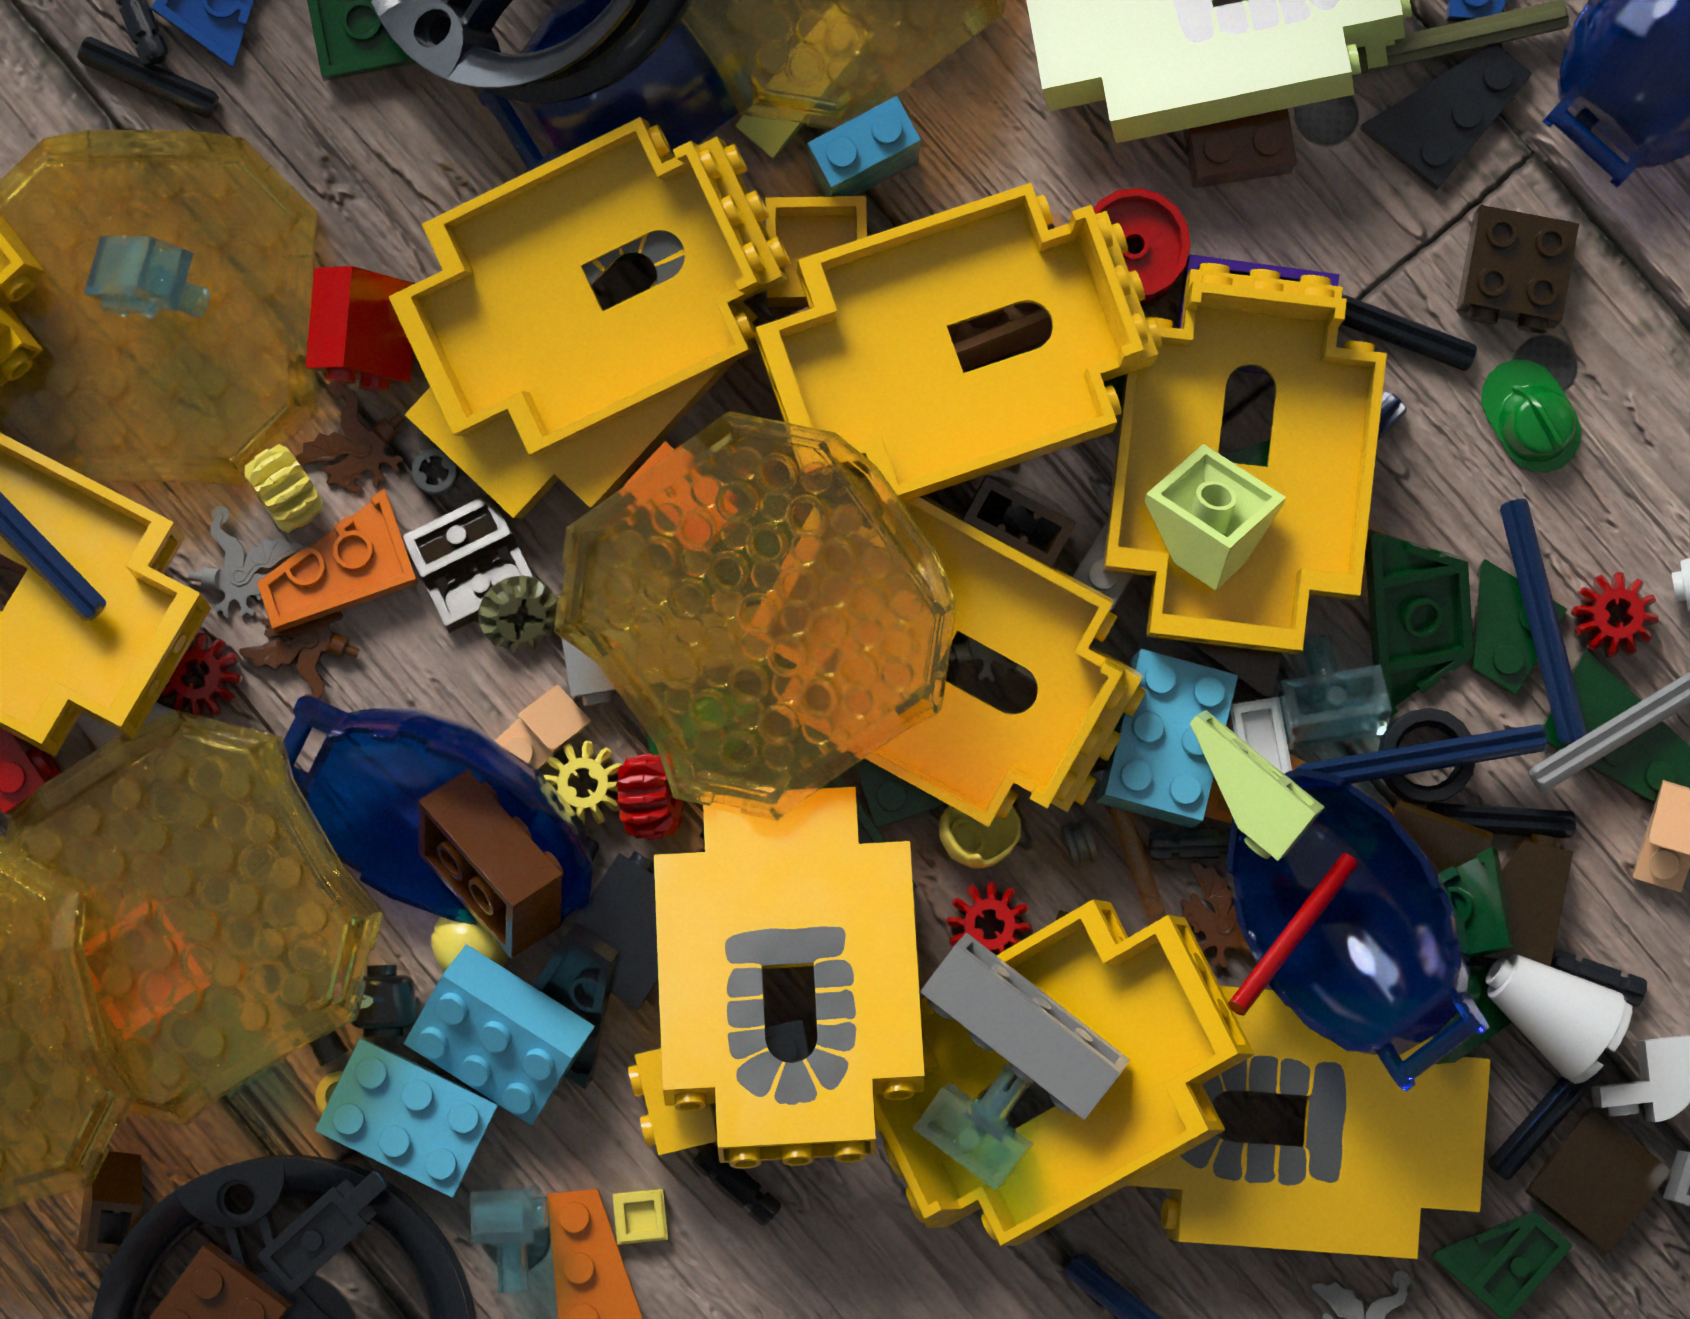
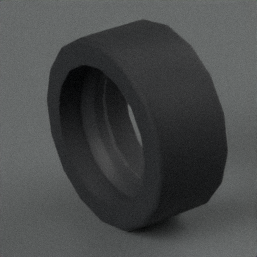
(1447, 724)

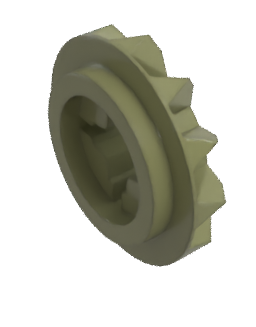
(504, 599)

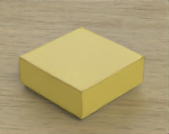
(640, 1216)

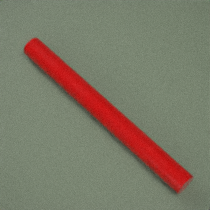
(1293, 934)

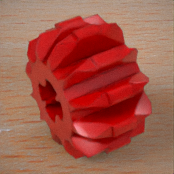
(1631, 614)
(214, 681)
(647, 799)
(1001, 913)

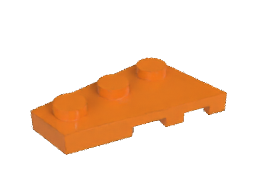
(341, 570)

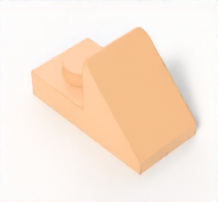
(544, 728)
(1666, 844)

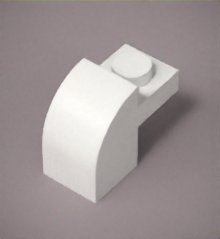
(1663, 1083)

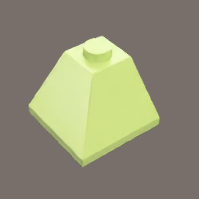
(1212, 515)

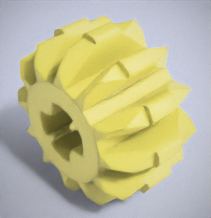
(283, 488)
(596, 773)

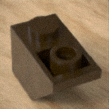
(111, 1204)

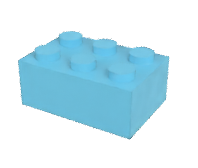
(1158, 759)
(498, 1034)
(407, 1116)

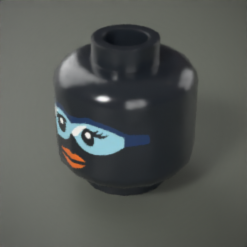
(386, 1002)

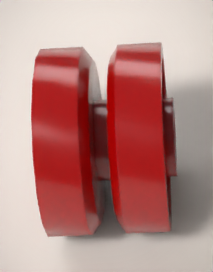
(1158, 231)

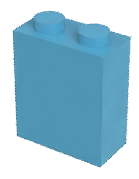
(864, 150)

